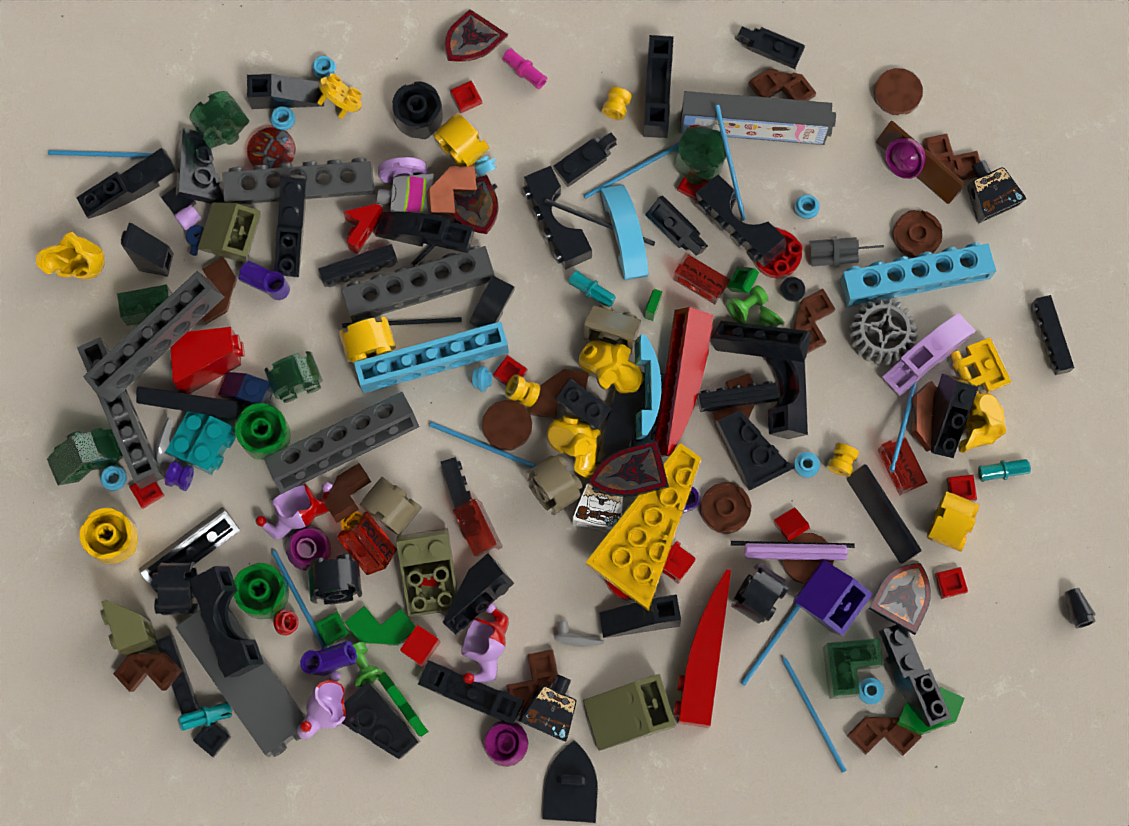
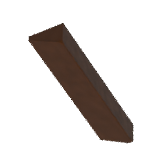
(934, 173)

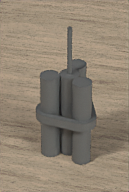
(836, 251)

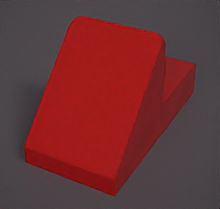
(365, 220)

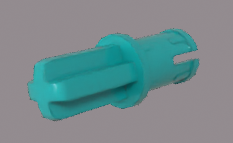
(591, 289)
(1004, 470)
(205, 716)

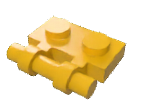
(986, 363)

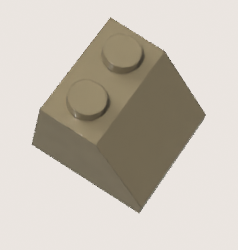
(611, 326)

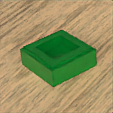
(743, 280)
(653, 304)
(332, 629)

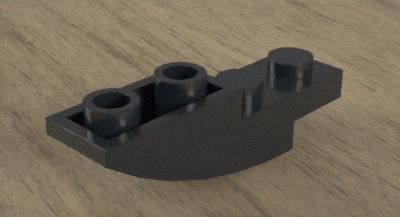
(128, 186)
(290, 225)
(425, 229)
(911, 678)

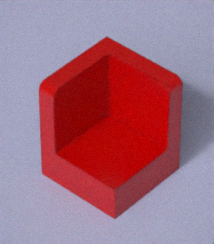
(678, 563)
(420, 645)

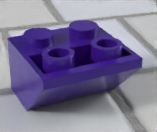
(832, 598)

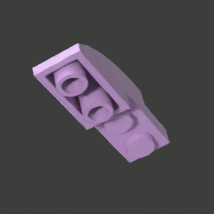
(928, 353)

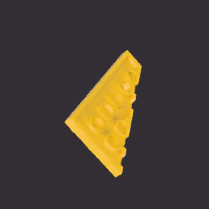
(641, 540)

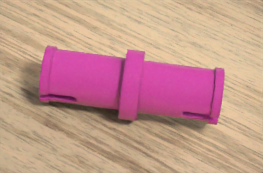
(524, 68)

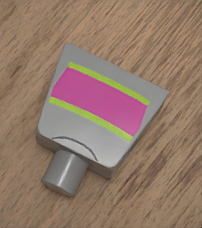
(408, 193)

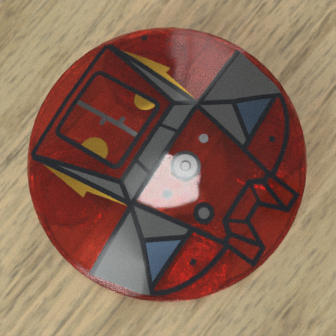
(271, 147)

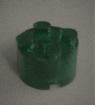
(219, 119)
(700, 154)
(294, 376)

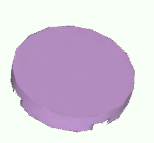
(400, 167)

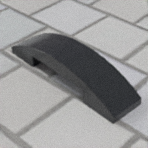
(474, 695)

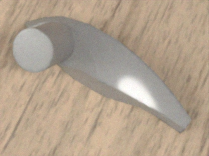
(162, 445)
(574, 639)

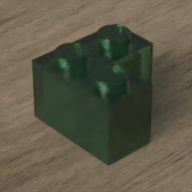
(140, 303)
(82, 454)
(844, 660)

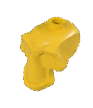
(72, 257)
(611, 365)
(984, 423)
(576, 440)

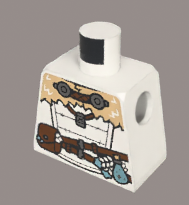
(598, 510)

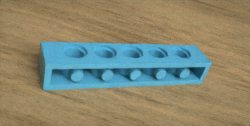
(858, 293)
(431, 357)

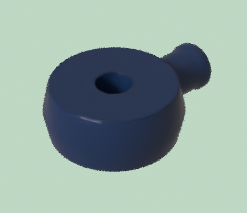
(194, 242)

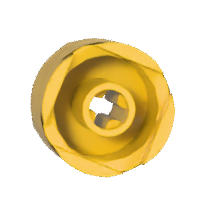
(460, 141)
(367, 339)
(953, 521)
(97, 528)

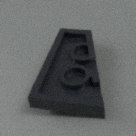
(196, 170)
(751, 452)
(377, 721)

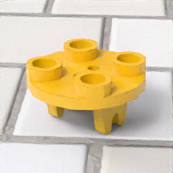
(340, 94)

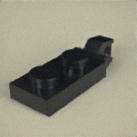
(772, 45)
(585, 159)
(676, 226)

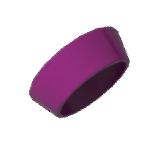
(905, 157)
(301, 544)
(506, 751)

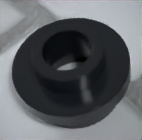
(789, 295)

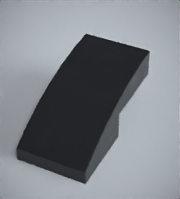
(492, 303)

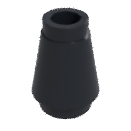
(1079, 609)

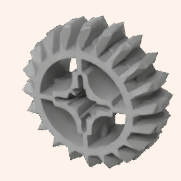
(893, 333)

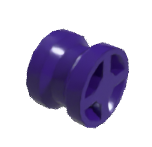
(179, 476)

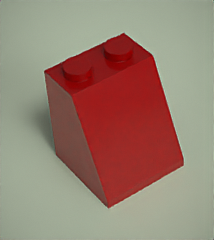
(204, 357)

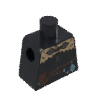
(993, 192)
(550, 709)

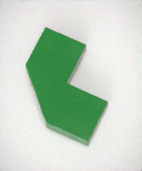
(390, 633)
(402, 704)
(910, 721)

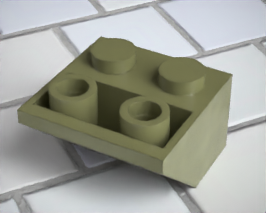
(230, 231)
(129, 629)

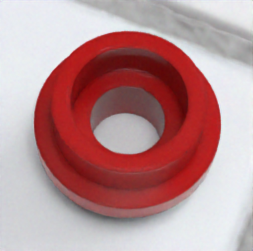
(291, 622)

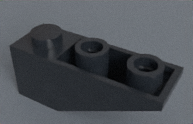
(276, 91)
(146, 251)
(950, 413)
(478, 590)
(634, 618)

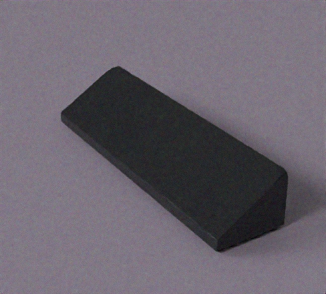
(761, 341)
(188, 402)
(620, 422)
(883, 514)
(194, 544)

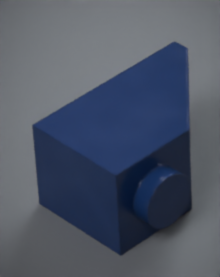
(245, 389)

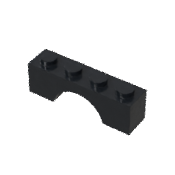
(658, 86)
(760, 240)
(569, 244)
(789, 415)
(213, 593)

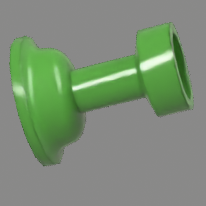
(739, 309)
(769, 318)
(366, 672)

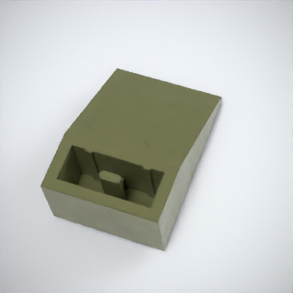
(433, 553)
(629, 712)

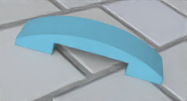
(627, 231)
(646, 357)

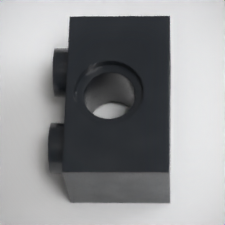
(583, 403)

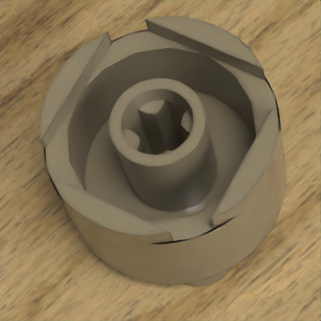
(554, 484)
(390, 506)

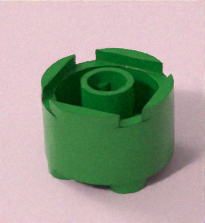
(249, 429)
(255, 578)

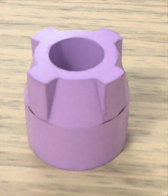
(187, 217)

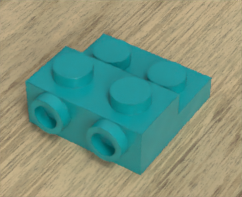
(202, 441)

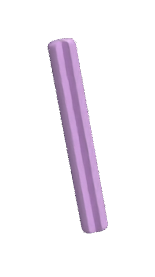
(795, 551)

